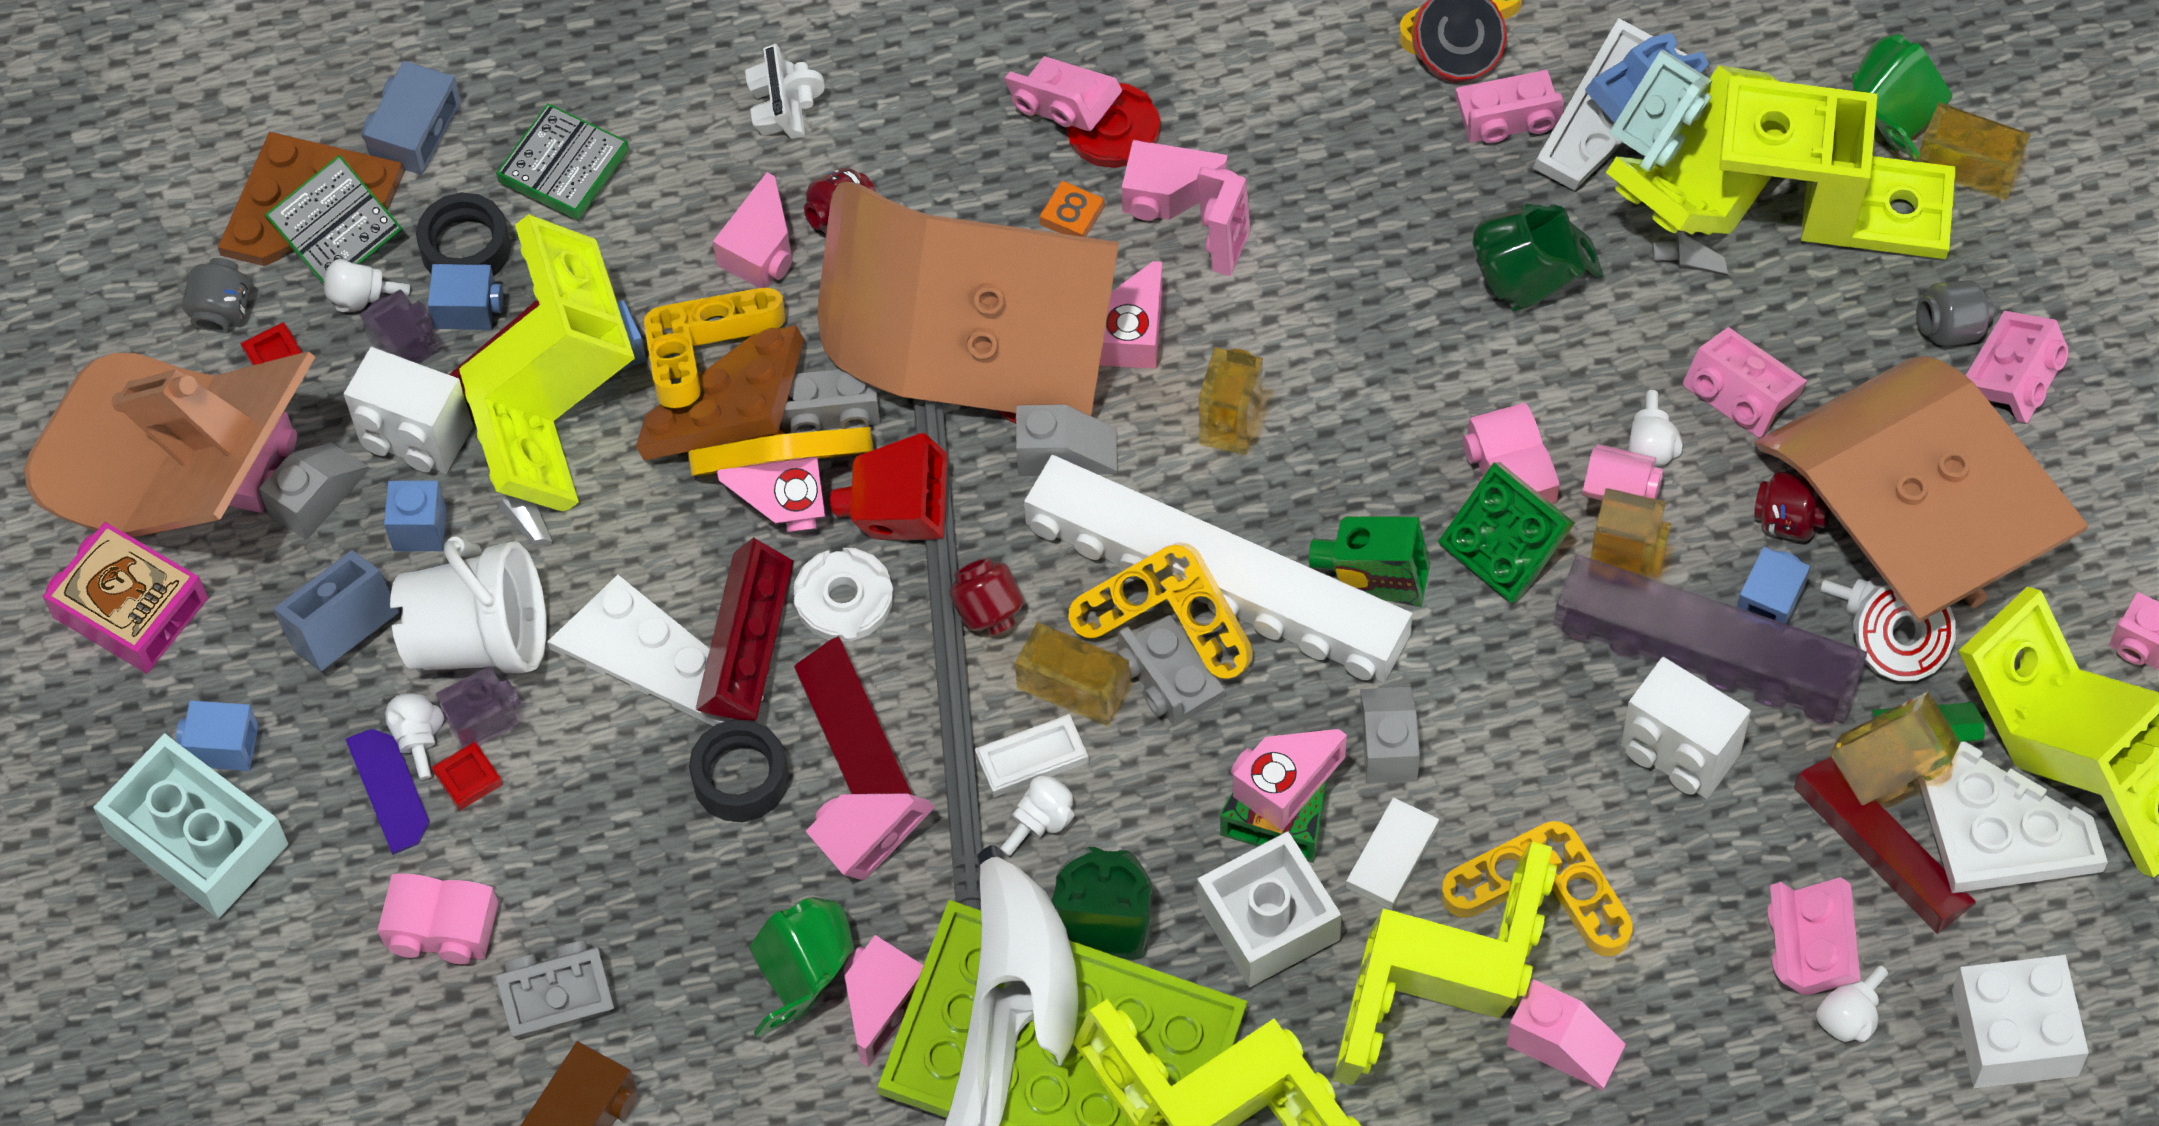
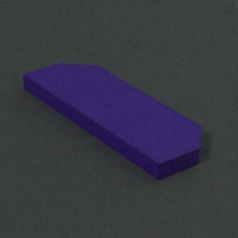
(389, 788)

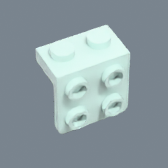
(1660, 107)

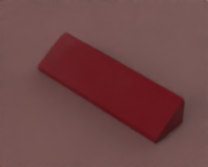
(745, 632)
(849, 722)
(1883, 845)

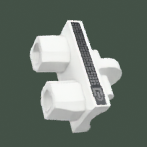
(789, 89)

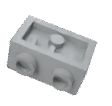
(829, 402)
(1169, 670)
(553, 989)

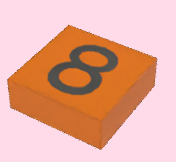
(1071, 210)

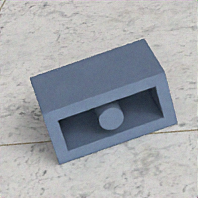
(411, 116)
(335, 610)

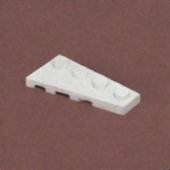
(1582, 133)
(638, 644)

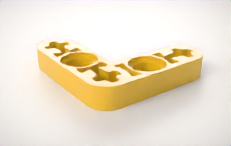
(743, 314)
(781, 448)
(1180, 595)
(1574, 850)

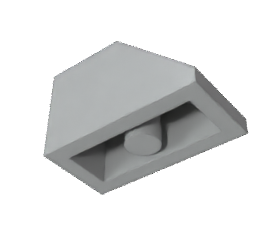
(1065, 434)
(310, 486)
(1390, 735)

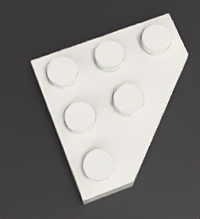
(2004, 828)

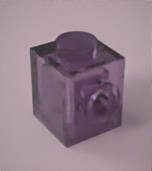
(400, 327)
(479, 707)

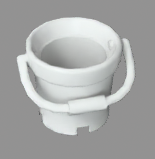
(472, 611)

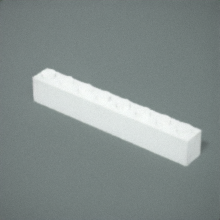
(1257, 583)

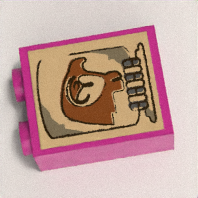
(125, 597)

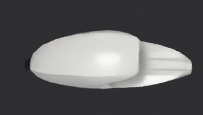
(1032, 954)

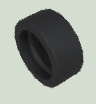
(460, 208)
(747, 805)

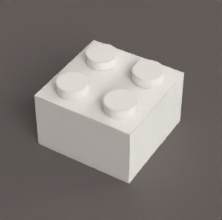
(408, 411)
(1684, 729)
(1268, 909)
(2019, 1021)

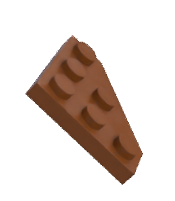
(278, 172)
(738, 398)

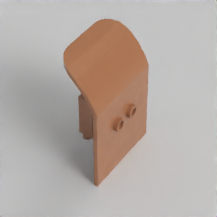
(962, 306)
(156, 441)
(1928, 483)

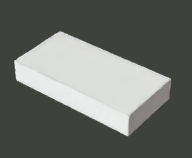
(1031, 753)
(1392, 853)

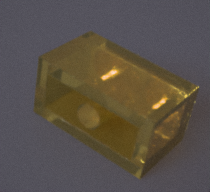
(1982, 150)
(1230, 400)
(1631, 533)
(1072, 674)
(1896, 749)

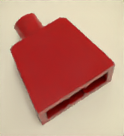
(897, 491)

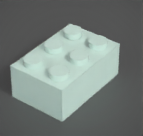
(191, 825)

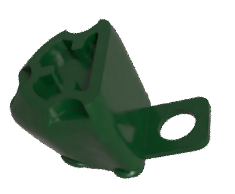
(1532, 253)
(1105, 902)

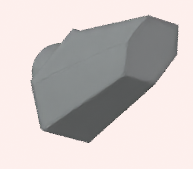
(1689, 254)
(526, 519)

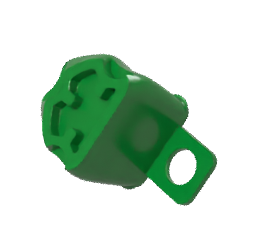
(1905, 88)
(801, 955)

